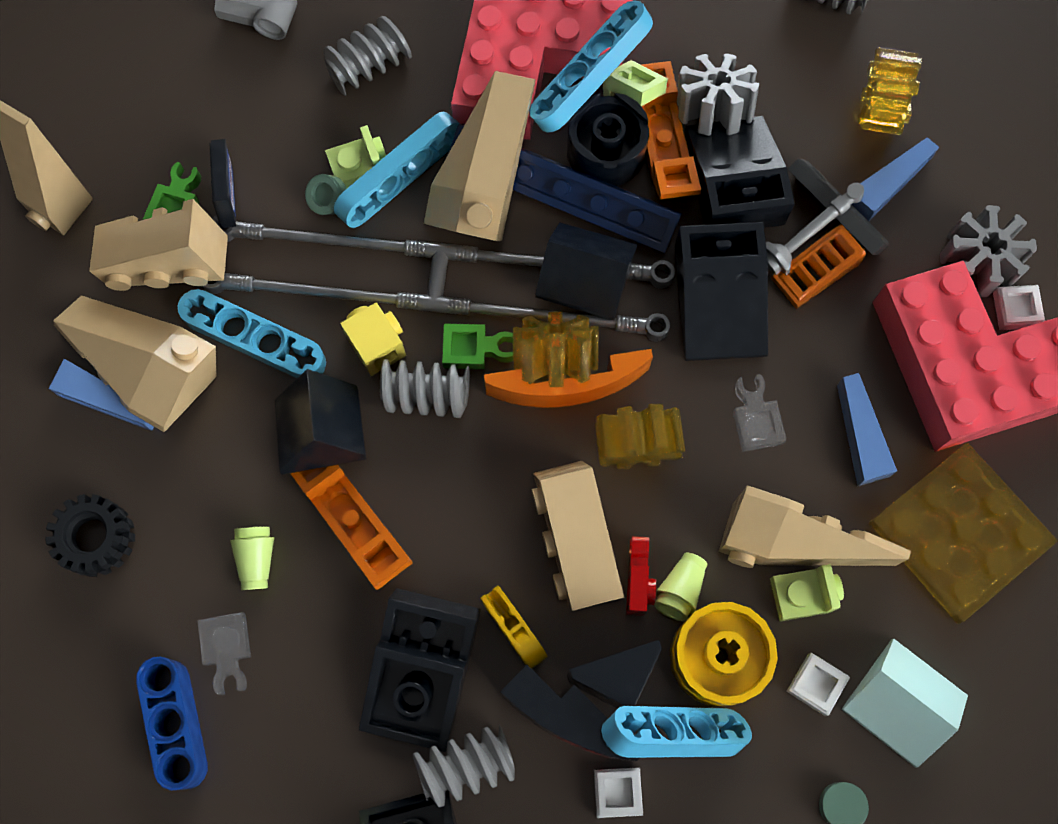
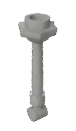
(780, 256)

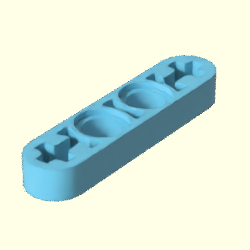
(621, 33)
(396, 170)
(253, 332)
(675, 721)

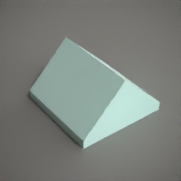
(907, 704)

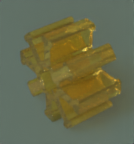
(889, 91)
(555, 348)
(639, 436)

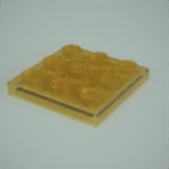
(964, 532)

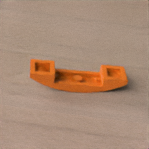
(667, 151)
(621, 368)
(354, 523)

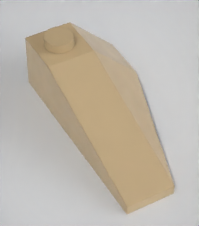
(480, 170)
(39, 174)
(143, 359)
(775, 532)

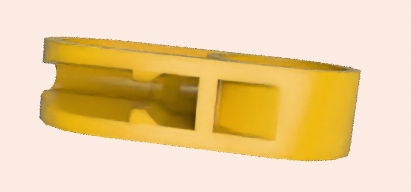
(513, 627)

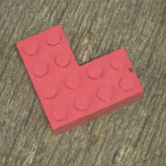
(523, 41)
(956, 364)

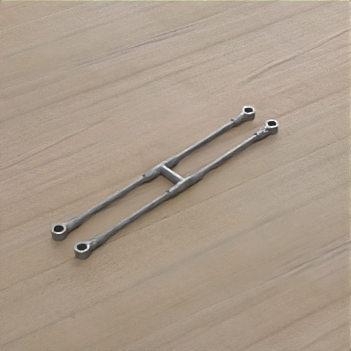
(434, 300)

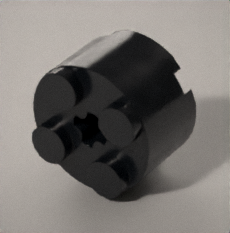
(608, 138)

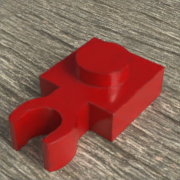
(640, 588)

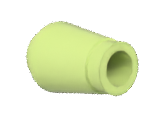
(252, 555)
(681, 588)

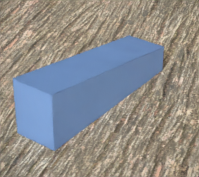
(893, 177)
(87, 390)
(866, 441)

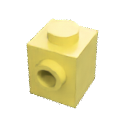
(374, 336)

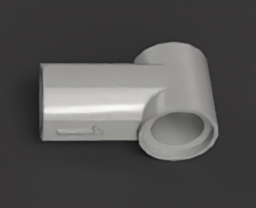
(267, 16)

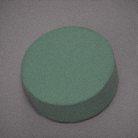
(323, 192)
(843, 804)

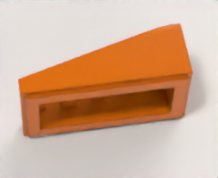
(838, 248)

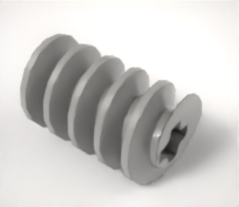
(364, 53)
(424, 389)
(465, 766)

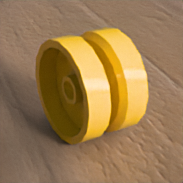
(749, 651)

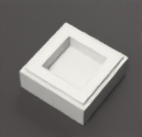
(1018, 306)
(818, 684)
(618, 792)

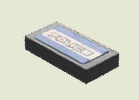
(222, 183)

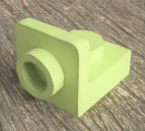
(636, 82)
(356, 157)
(807, 593)

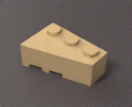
(160, 250)
(577, 535)

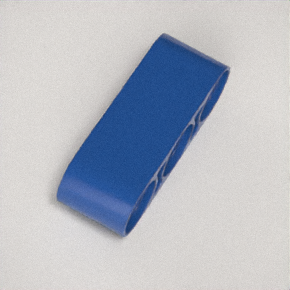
(155, 708)

